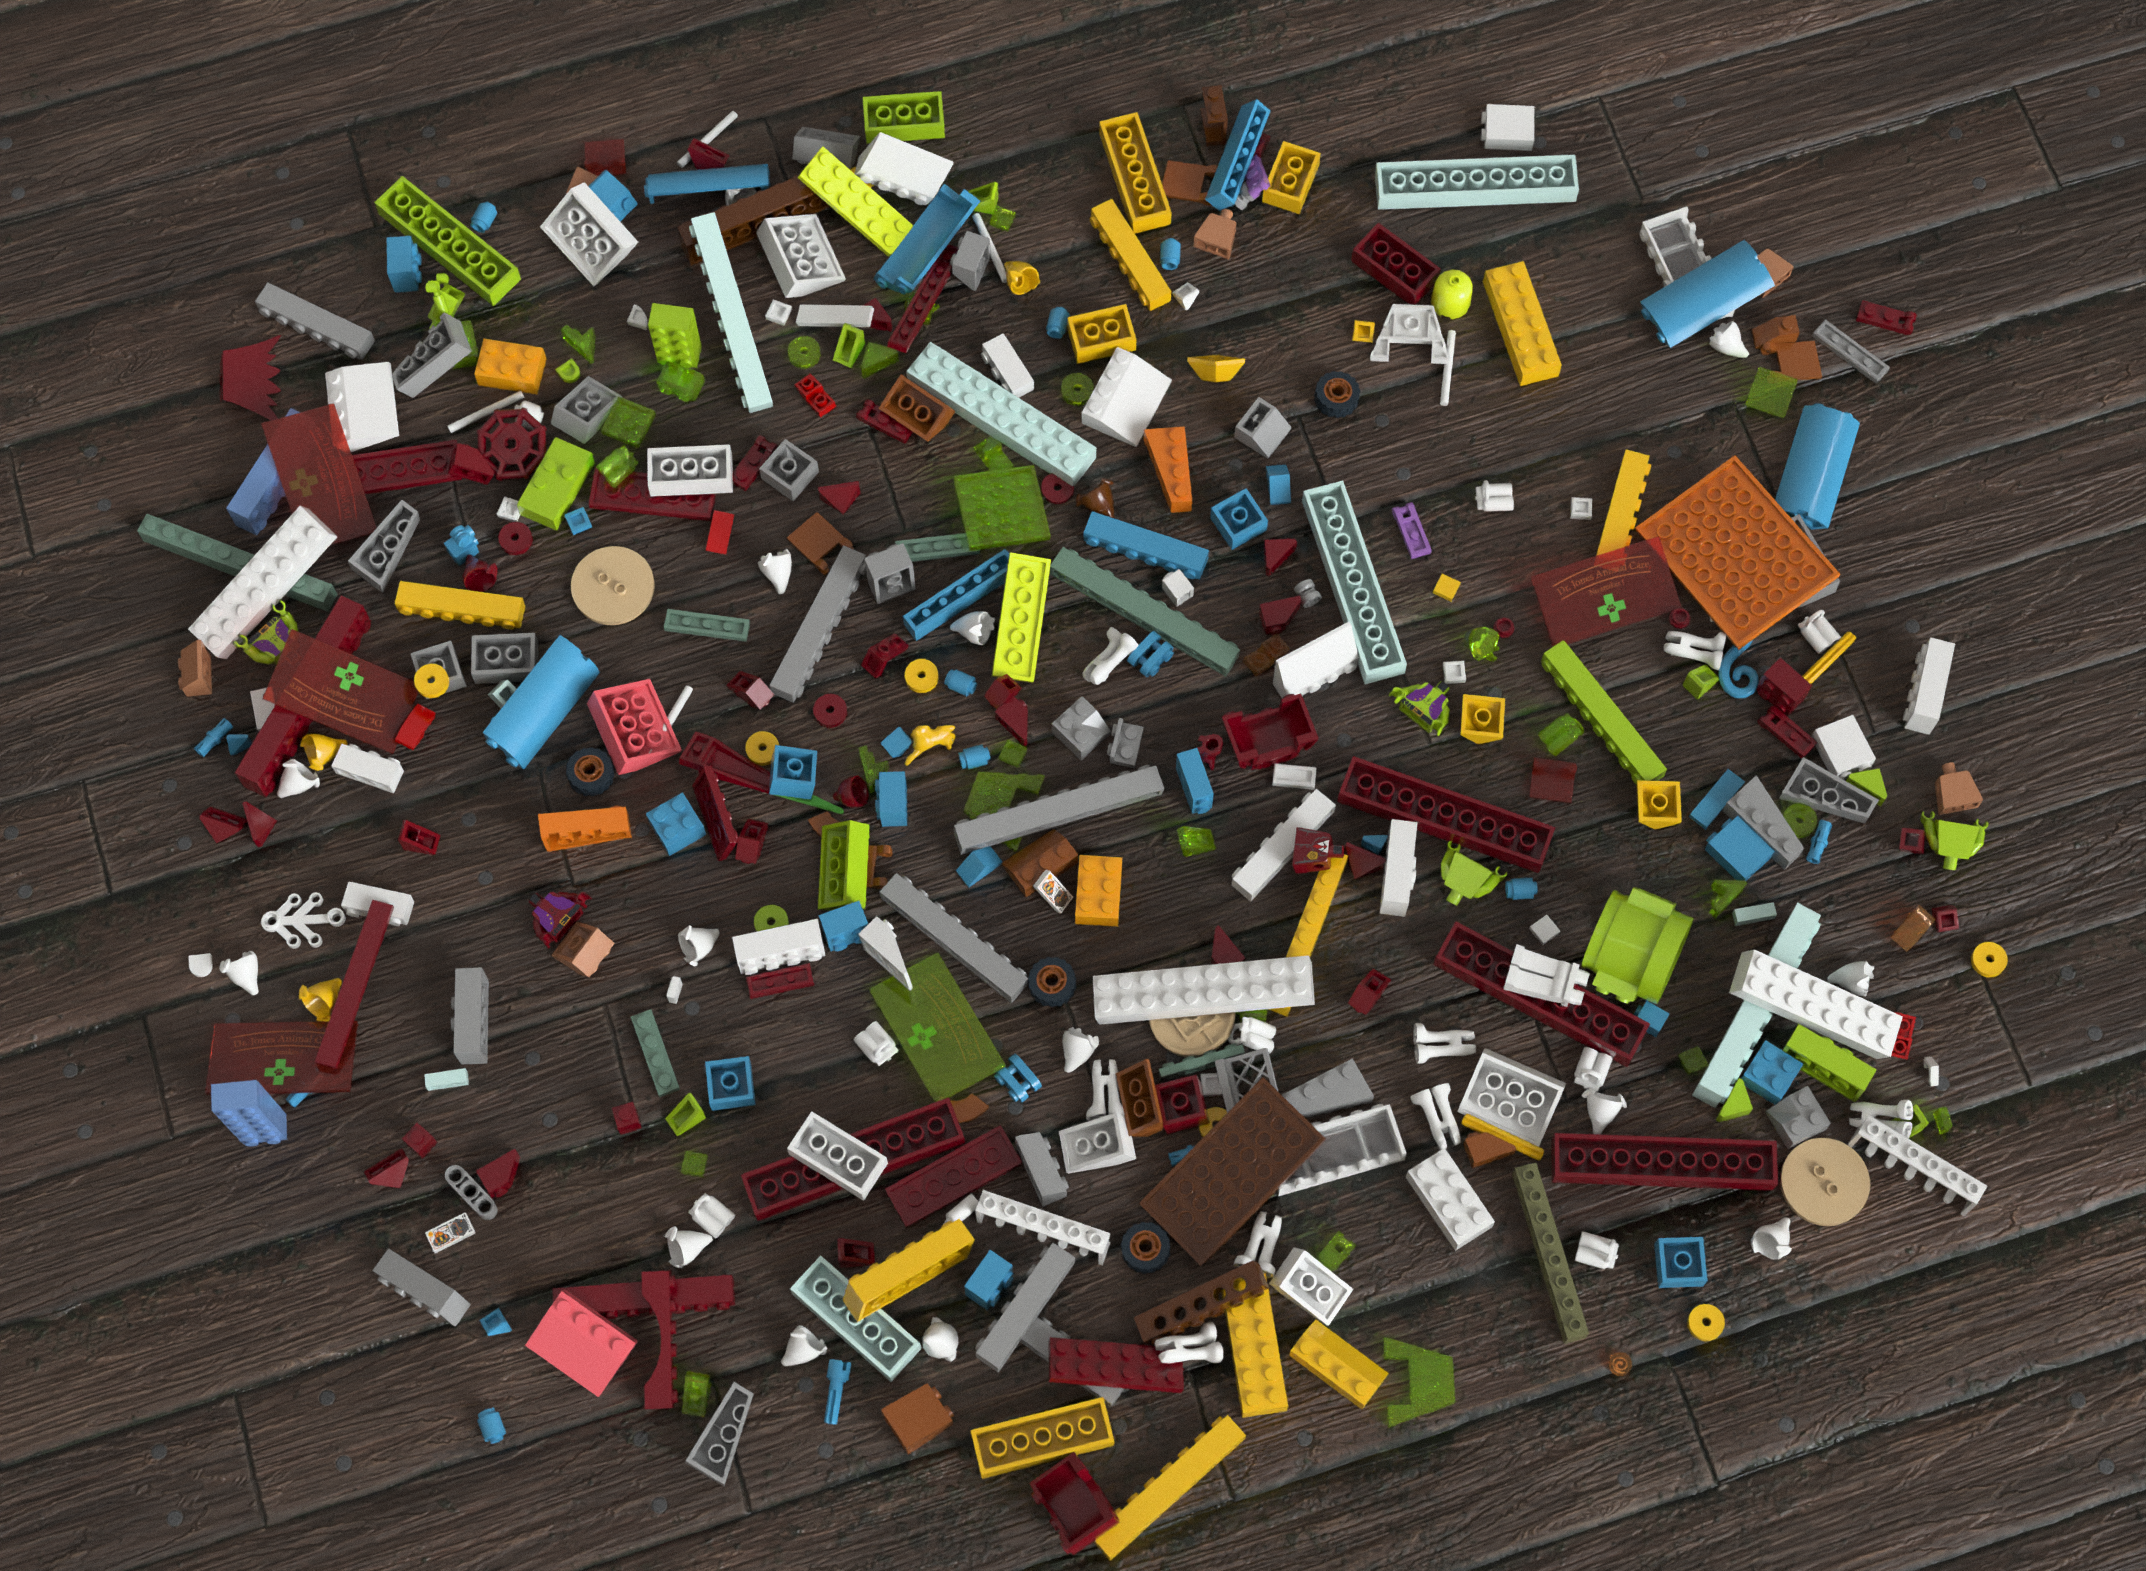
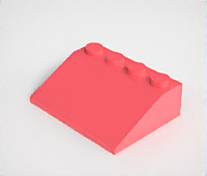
(632, 725)
(581, 1342)

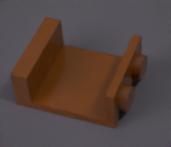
(1214, 116)

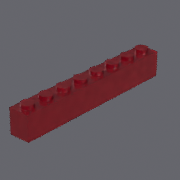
(627, 1298)

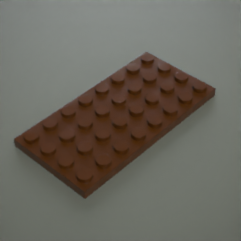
(1232, 1171)

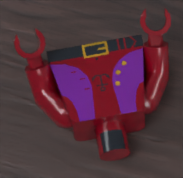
(556, 914)

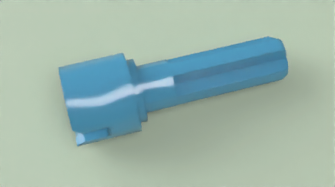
(837, 1374)

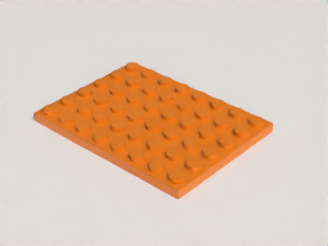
(1738, 552)

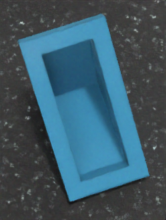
(1278, 484)
(978, 865)

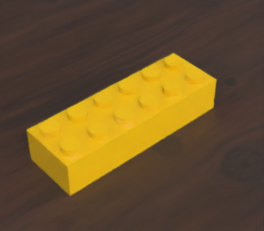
(1135, 173)
(1522, 323)
(907, 1269)
(1256, 1356)
(1042, 1437)

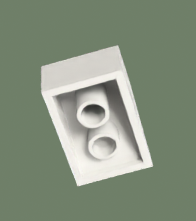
(881, 945)
(1097, 1144)
(1311, 1285)

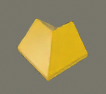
(1215, 367)
(1482, 718)
(1659, 803)

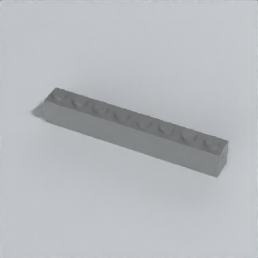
(818, 624)
(954, 938)

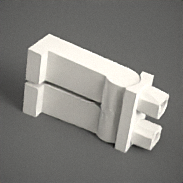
(1545, 977)

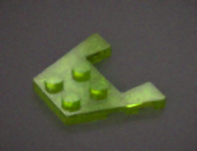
(995, 791)
(1429, 1381)

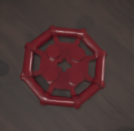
(523, 443)

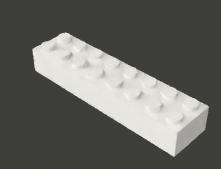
(262, 582)
(1815, 1004)

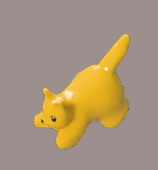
(926, 738)

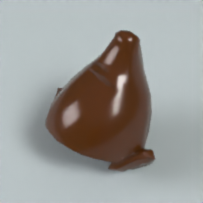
(1099, 499)

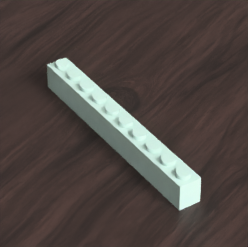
(732, 313)

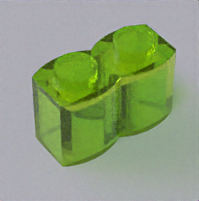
(680, 381)

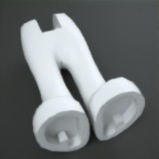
(1686, 640)
(1118, 648)
(1453, 1037)
(1098, 1107)
(1903, 1110)
(1437, 1127)
(1260, 1232)
(1205, 1337)

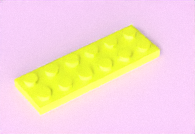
(855, 201)
(1021, 617)

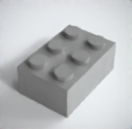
(890, 573)
(503, 657)

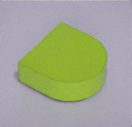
(569, 371)

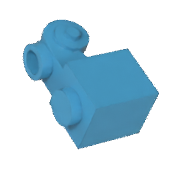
(461, 544)

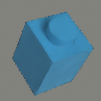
(1652, 1015)

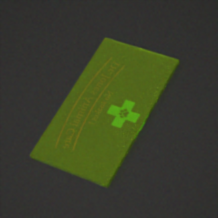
(938, 1029)

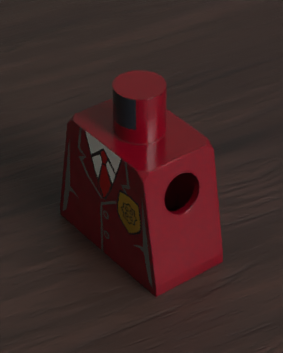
(1314, 850)

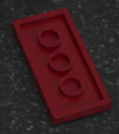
(714, 813)

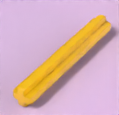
(1829, 657)
(1521, 1145)

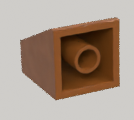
(918, 1417)

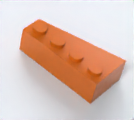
(1170, 458)
(583, 827)

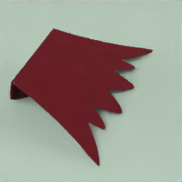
(245, 377)

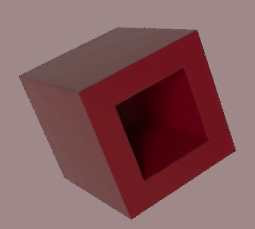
(1002, 690)
(1912, 840)
(626, 1118)
(419, 1140)

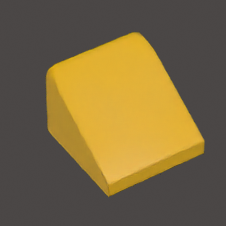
(1363, 331)

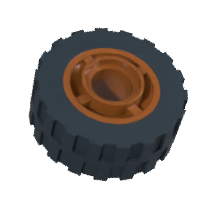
(1338, 383)
(587, 760)
(1052, 969)
(1145, 1234)

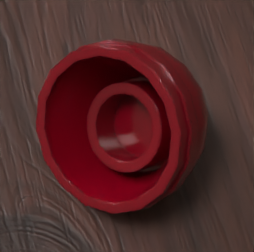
(852, 792)

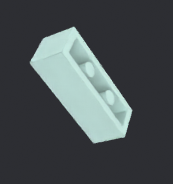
(1754, 914)
(446, 1079)

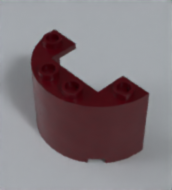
(1271, 734)
(1074, 1503)

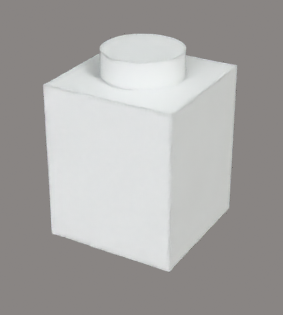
(1177, 587)

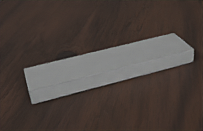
(1850, 351)

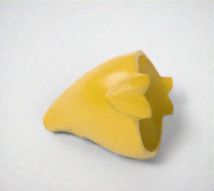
(1021, 277)
(320, 749)
(321, 998)

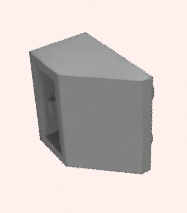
(1262, 428)

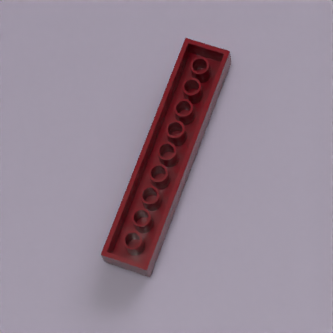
(284, 729)
(1446, 814)
(1592, 1023)
(900, 1139)
(1664, 1161)

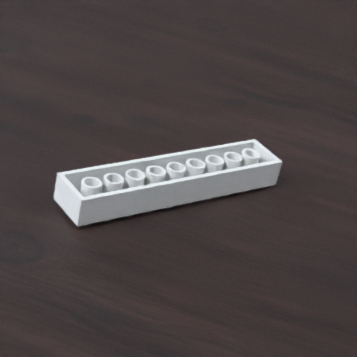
(1203, 990)

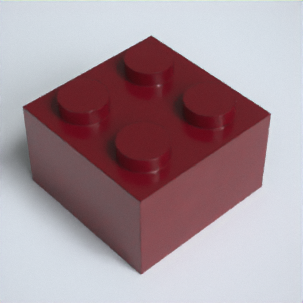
(1783, 687)
(1182, 1104)

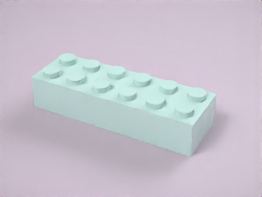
(874, 1337)

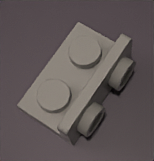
(1125, 744)

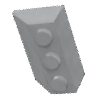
(840, 145)
(1041, 1167)

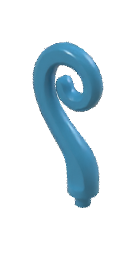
(1724, 677)

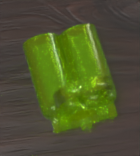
(617, 465)
(1561, 733)

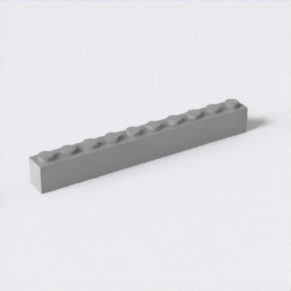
(1058, 809)

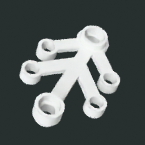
(300, 918)

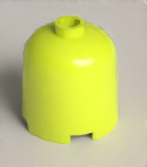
(1452, 294)

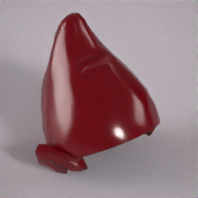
(479, 575)

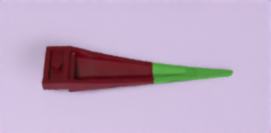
(735, 768)

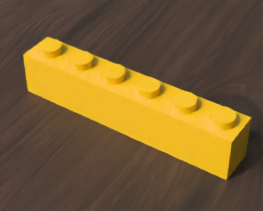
(1130, 254)
(1624, 502)
(460, 605)

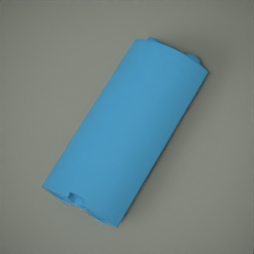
(707, 180)
(926, 240)
(1706, 293)
(1817, 464)
(541, 702)

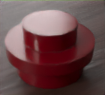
(1679, 618)
(1504, 627)

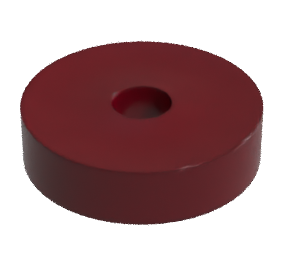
(1051, 494)
(512, 530)
(833, 719)

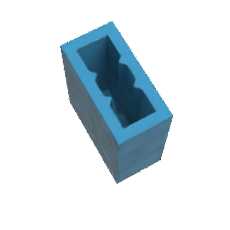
(1194, 781)
(1738, 849)

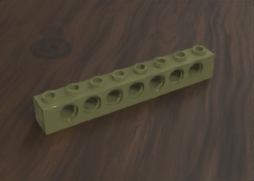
(1550, 1253)

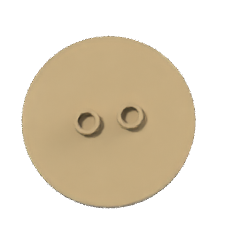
(612, 585)
(1193, 1034)
(1825, 1181)

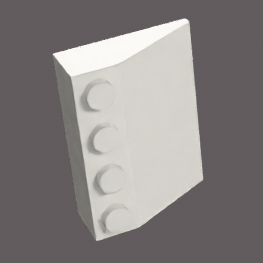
(902, 169)
(588, 233)
(799, 254)
(1125, 397)
(364, 403)
(1317, 662)
(1512, 1096)

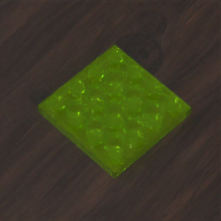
(1001, 508)

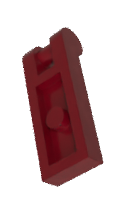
(1886, 317)
(883, 422)
(749, 467)
(1787, 732)

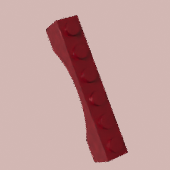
(660, 1389)

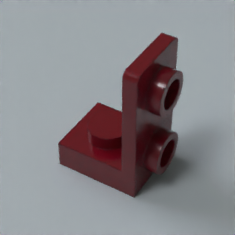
(881, 653)

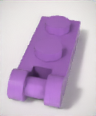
(1256, 177)
(1412, 530)

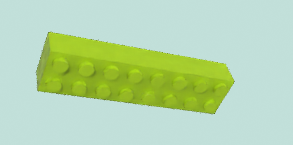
(448, 241)

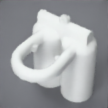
(1494, 497)
(1819, 632)
(1254, 1034)
(876, 1044)
(1592, 1069)
(962, 1209)
(711, 1215)
(1596, 1251)

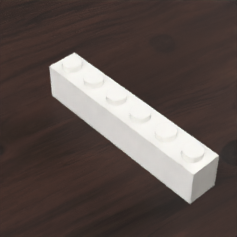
(1279, 848)

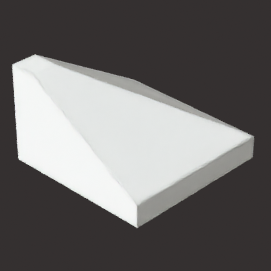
(1186, 295)

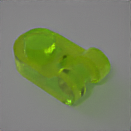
(1330, 1257)

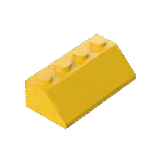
(1338, 1364)

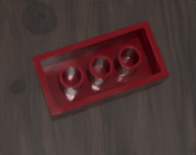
(1395, 264)

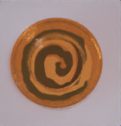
(1620, 1364)

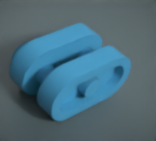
(1151, 665)
(1016, 1090)

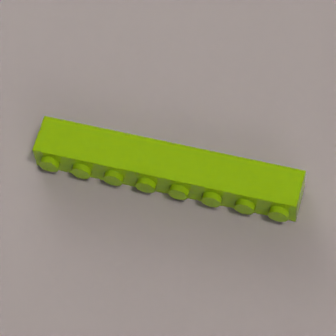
(1602, 714)

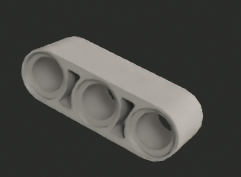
(463, 1185)

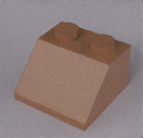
(195, 670)
(583, 949)

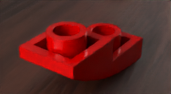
(815, 395)
(720, 532)
(415, 726)
(1904, 1040)

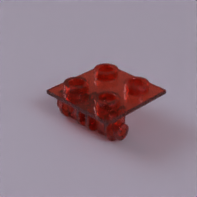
(605, 155)
(1552, 780)

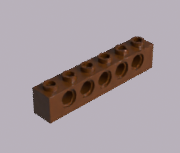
(1149, 1321)

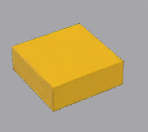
(1446, 587)

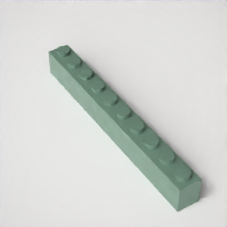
(226, 558)
(1144, 611)

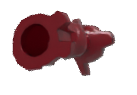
(1210, 748)

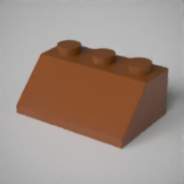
(916, 408)
(1048, 853)
(1139, 1100)

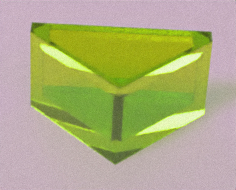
(877, 358)

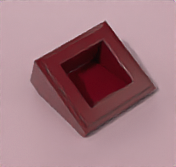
(1946, 918)

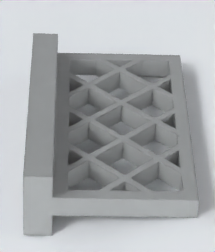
(1228, 1080)

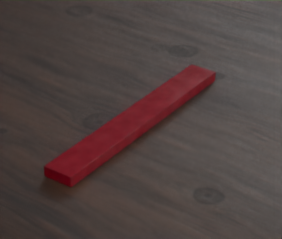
(922, 301)
(354, 984)

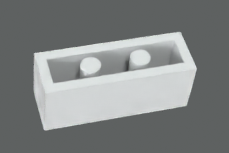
(1007, 366)
(368, 767)
(359, 898)

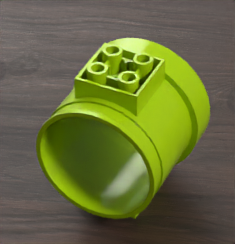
(1636, 945)

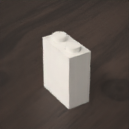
(1508, 127)
(1843, 747)

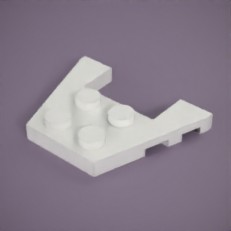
(1414, 326)

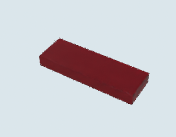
(780, 981)

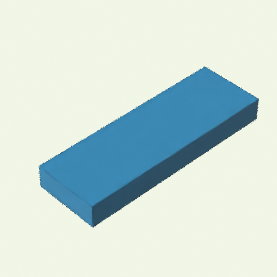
(1716, 799)

